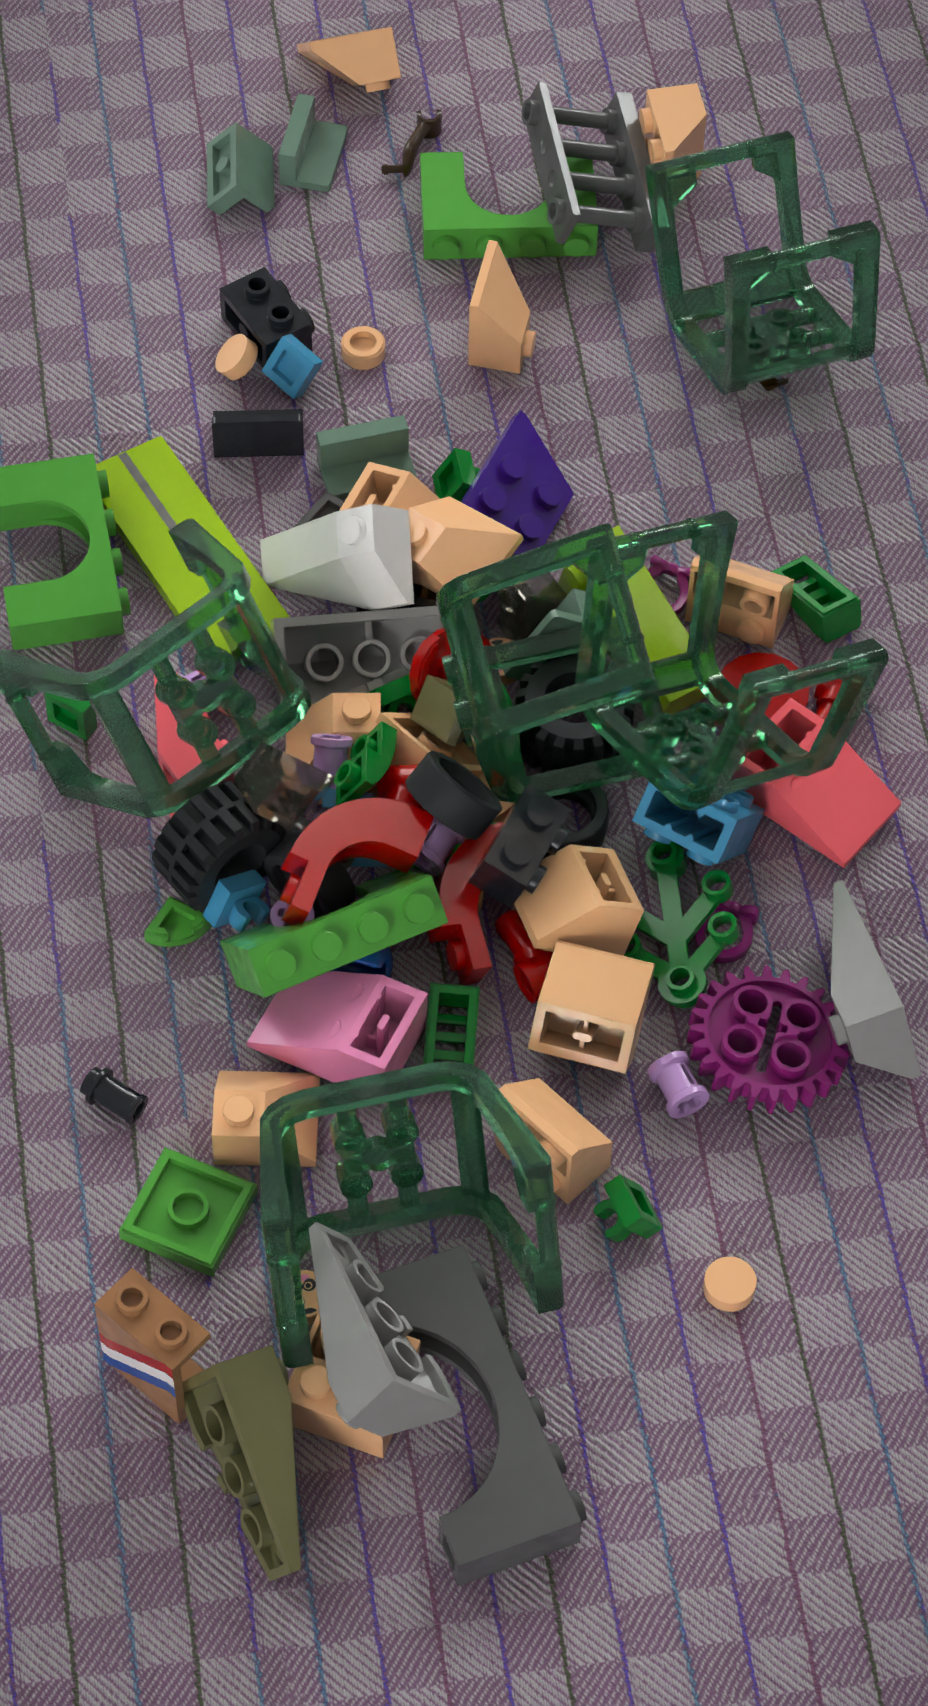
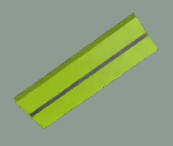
(151, 497)

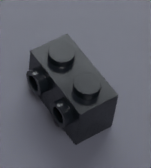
(264, 312)
(520, 845)

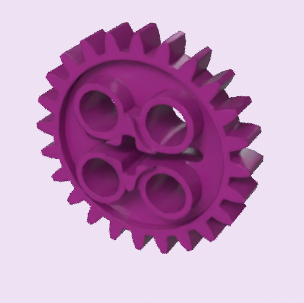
(723, 1025)

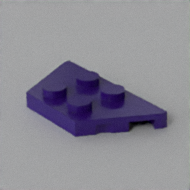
(521, 485)

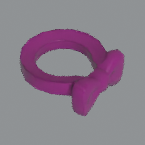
(660, 566)
(748, 916)

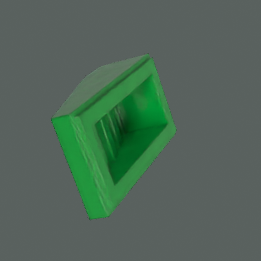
(827, 620)
(456, 997)

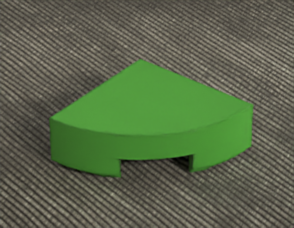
(176, 925)

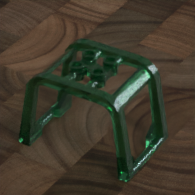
(763, 277)
(250, 645)
(478, 685)
(703, 756)
(471, 1094)

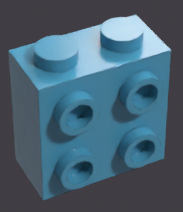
(708, 833)

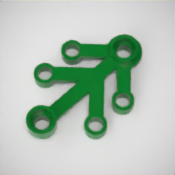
(677, 930)

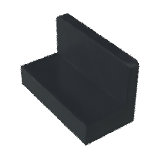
(258, 433)

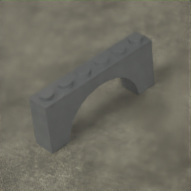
(524, 1501)

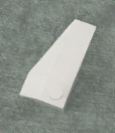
(345, 558)

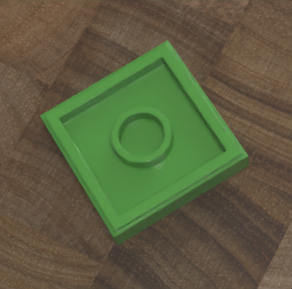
(188, 1211)

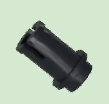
(113, 1095)

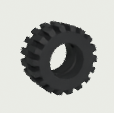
(561, 742)
(212, 840)

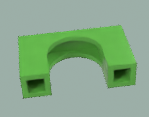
(461, 229)
(86, 600)
(387, 913)

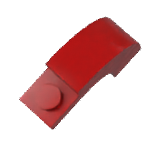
(358, 828)
(466, 943)

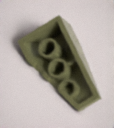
(246, 1420)

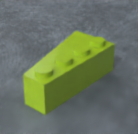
(658, 622)

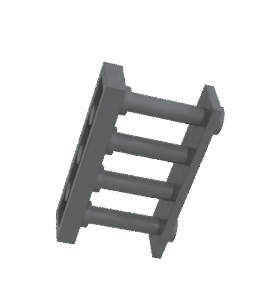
(623, 150)

